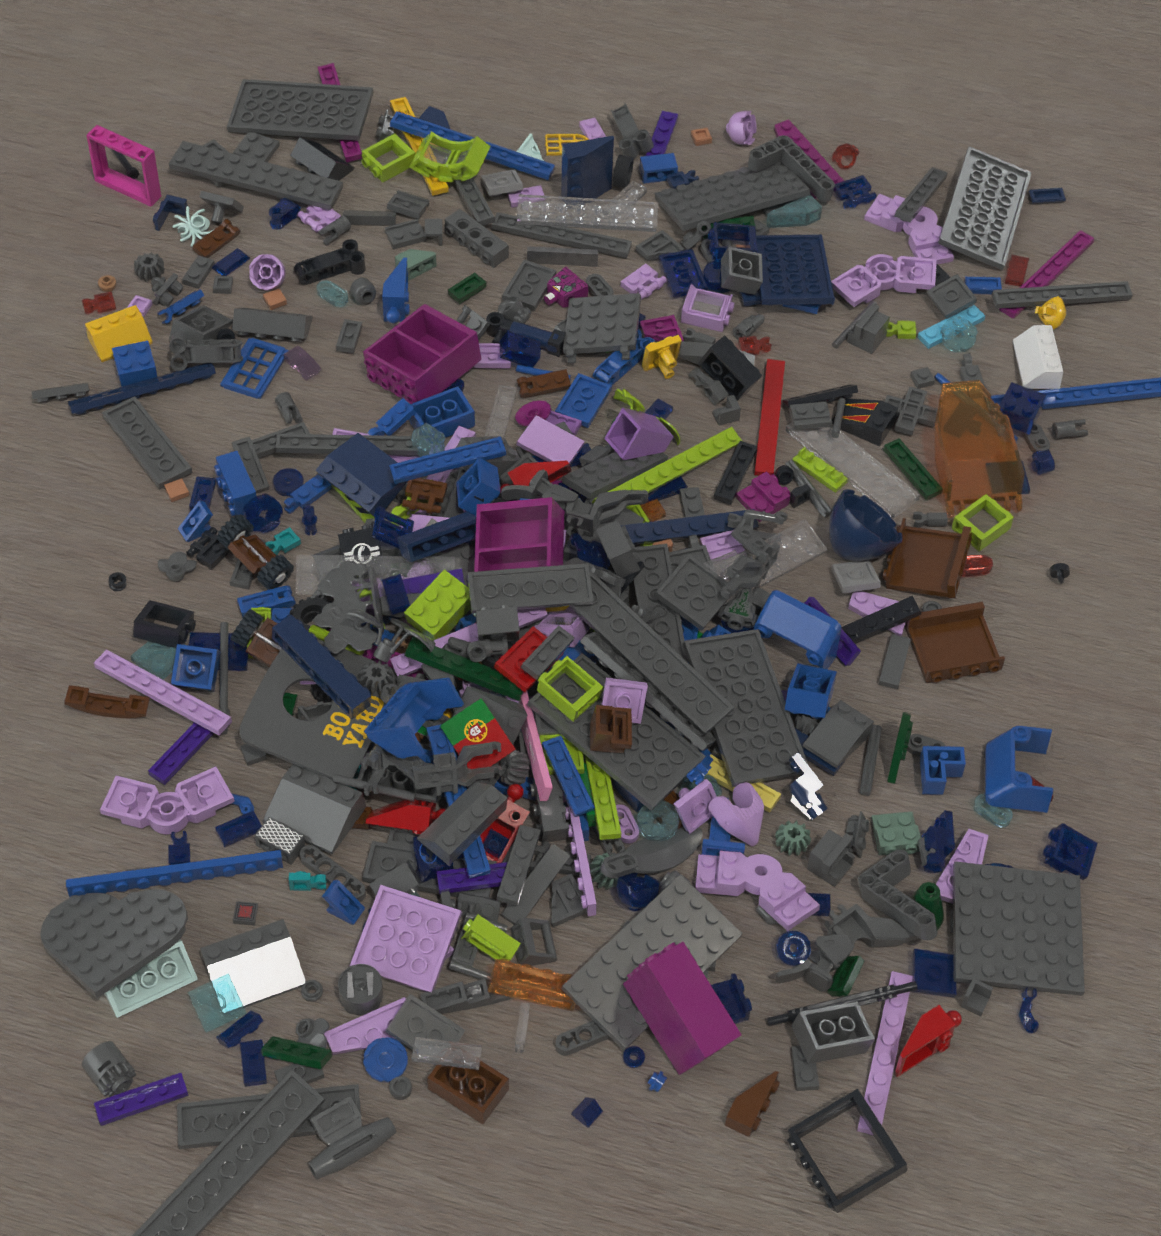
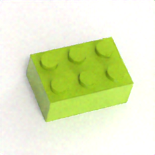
(439, 606)

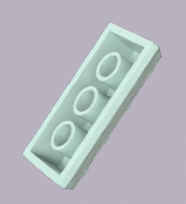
(152, 981)

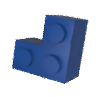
(939, 763)

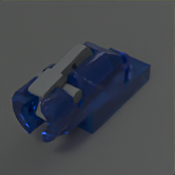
(937, 843)

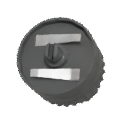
(360, 989)

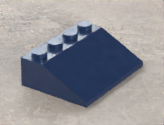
(587, 168)
(361, 473)

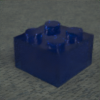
(1022, 407)

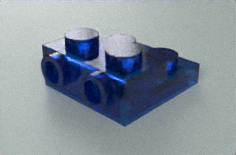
(1069, 851)

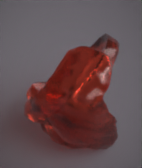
(845, 150)

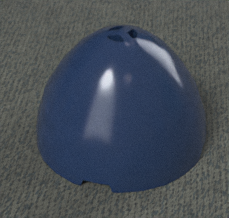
(861, 528)

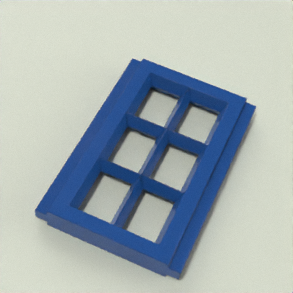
(268, 376)

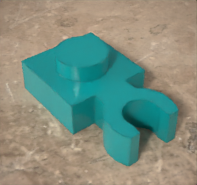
(284, 541)
(305, 882)

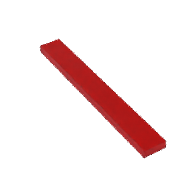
(770, 417)

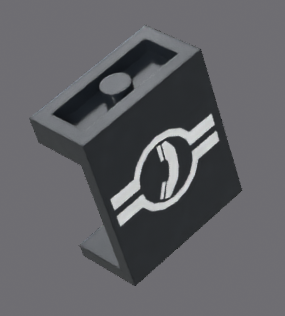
(359, 542)

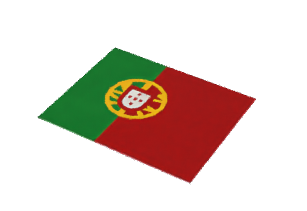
(474, 727)

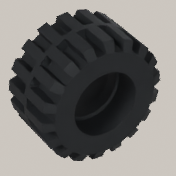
(308, 610)

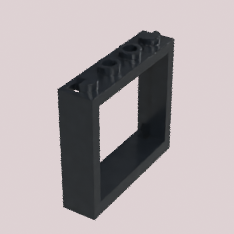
(825, 1115)

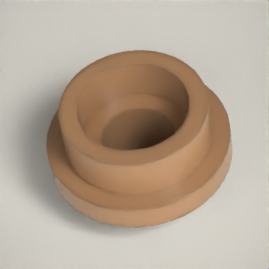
(107, 283)

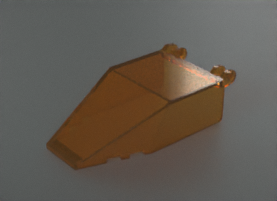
(969, 435)

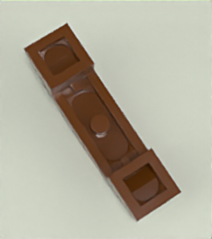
(106, 705)

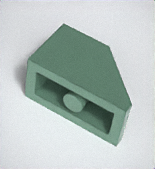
(418, 261)

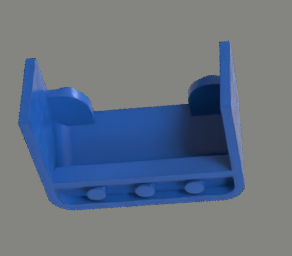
(801, 626)
(407, 711)
(1014, 788)

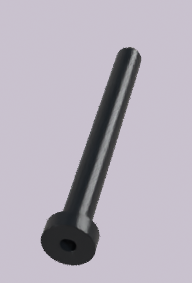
(132, 172)

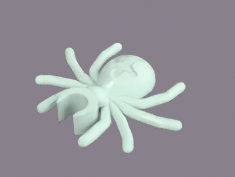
(192, 227)

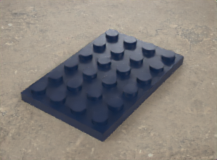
(794, 270)

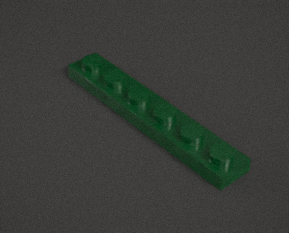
(463, 668)

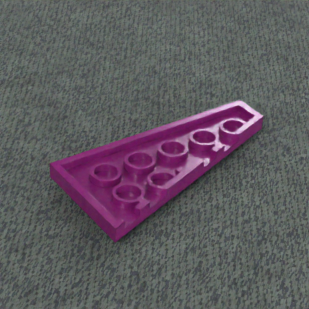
(788, 129)

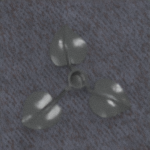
(387, 647)

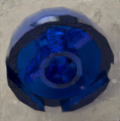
(637, 891)

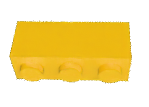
(117, 330)

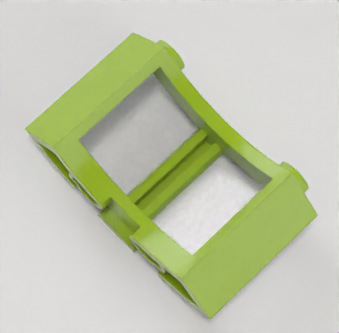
(449, 158)

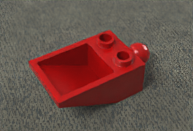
(524, 473)
(406, 814)
(505, 823)
(929, 1036)

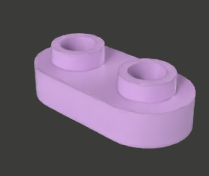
(627, 824)

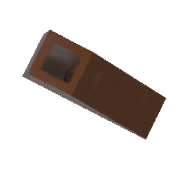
(749, 1105)

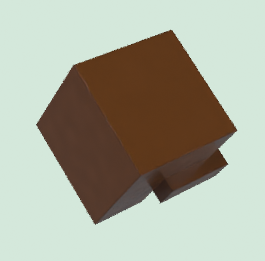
(611, 729)

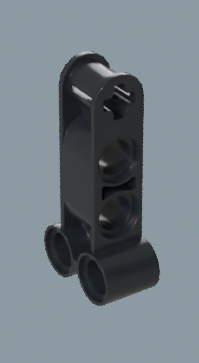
(332, 263)

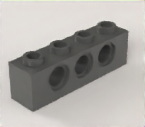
(476, 238)

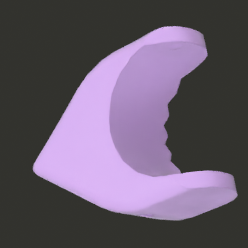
(744, 817)

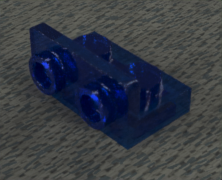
(733, 999)

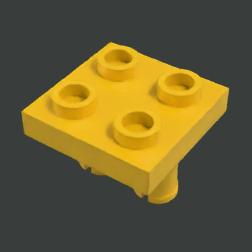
(662, 355)

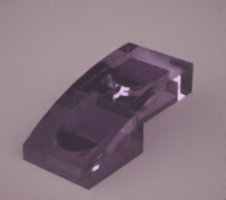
(303, 362)

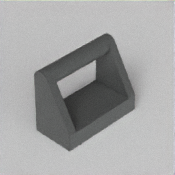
(526, 951)

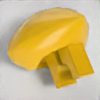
(1052, 312)

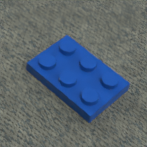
(584, 399)

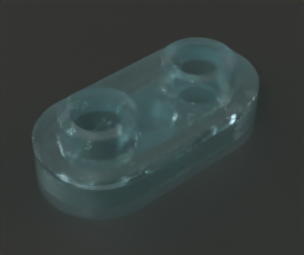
(332, 293)
(992, 813)

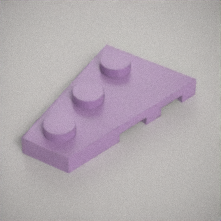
(866, 604)

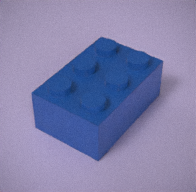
(444, 412)
(234, 481)
(810, 691)

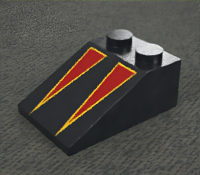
(868, 419)

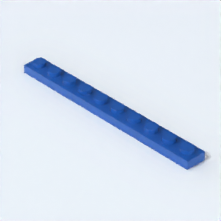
(495, 154)
(1098, 393)
(175, 873)

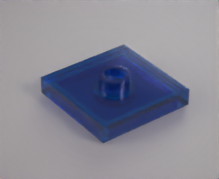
(934, 973)

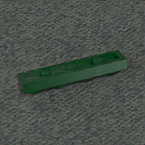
(913, 469)

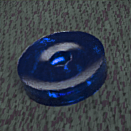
(287, 475)
(802, 950)

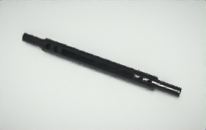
(863, 998)

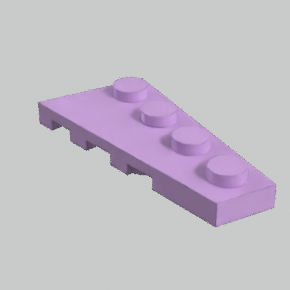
(969, 851)
(363, 1030)

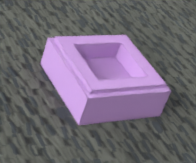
(142, 304)

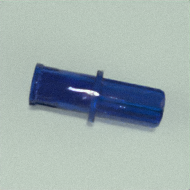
(309, 519)

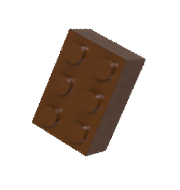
(469, 1089)

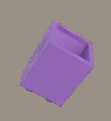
(637, 435)

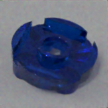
(256, 506)

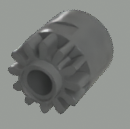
(109, 1069)

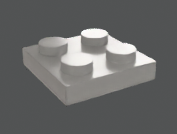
(502, 182)
(855, 576)

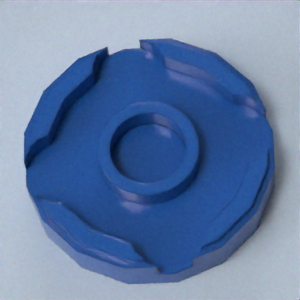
(385, 1059)

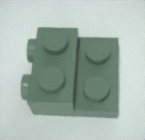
(895, 832)

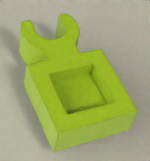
(902, 329)

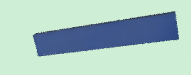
(447, 460)

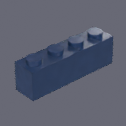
(438, 537)

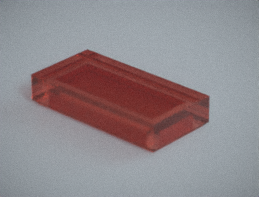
(1016, 270)

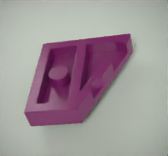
(660, 328)

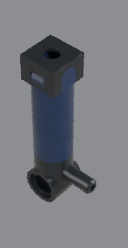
(548, 340)

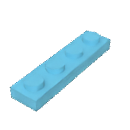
(931, 336)

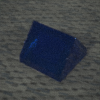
(587, 1111)

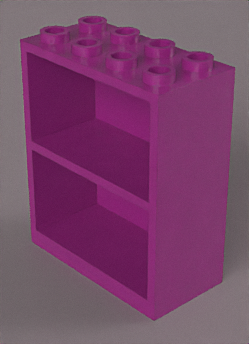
(422, 355)
(519, 534)
(680, 1007)

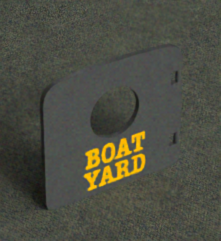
(322, 745)

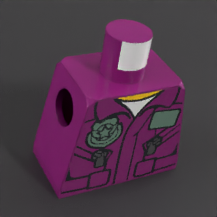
(565, 286)

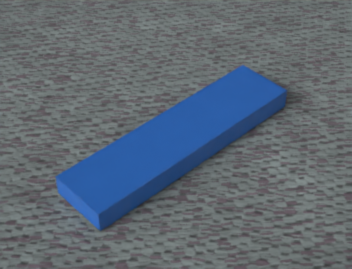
(568, 776)

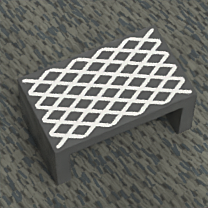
(277, 836)

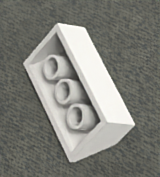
(1038, 358)

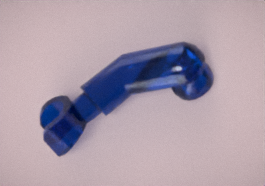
(1025, 1014)

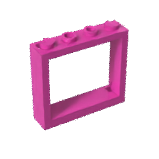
(146, 193)

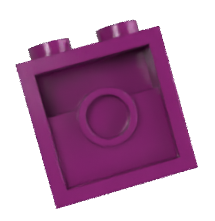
(764, 495)

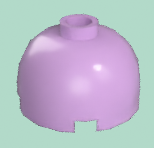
(741, 128)
(267, 272)

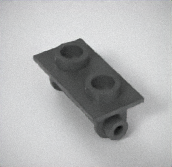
(384, 130)
(858, 827)

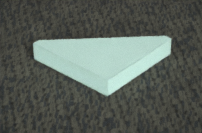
(530, 148)

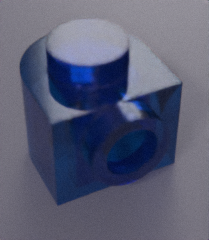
(1042, 462)

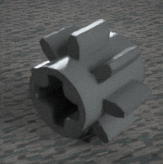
(806, 723)

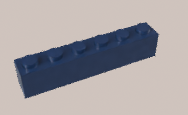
(321, 666)

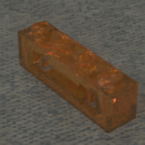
(532, 984)

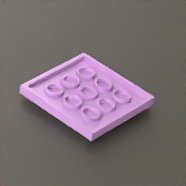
(407, 938)

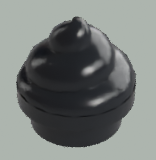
(225, 333)
(784, 474)

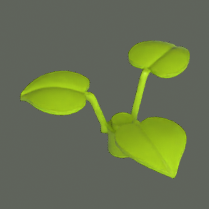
(626, 397)

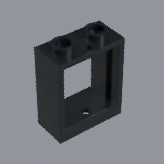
(149, 631)

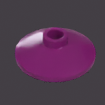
(530, 410)

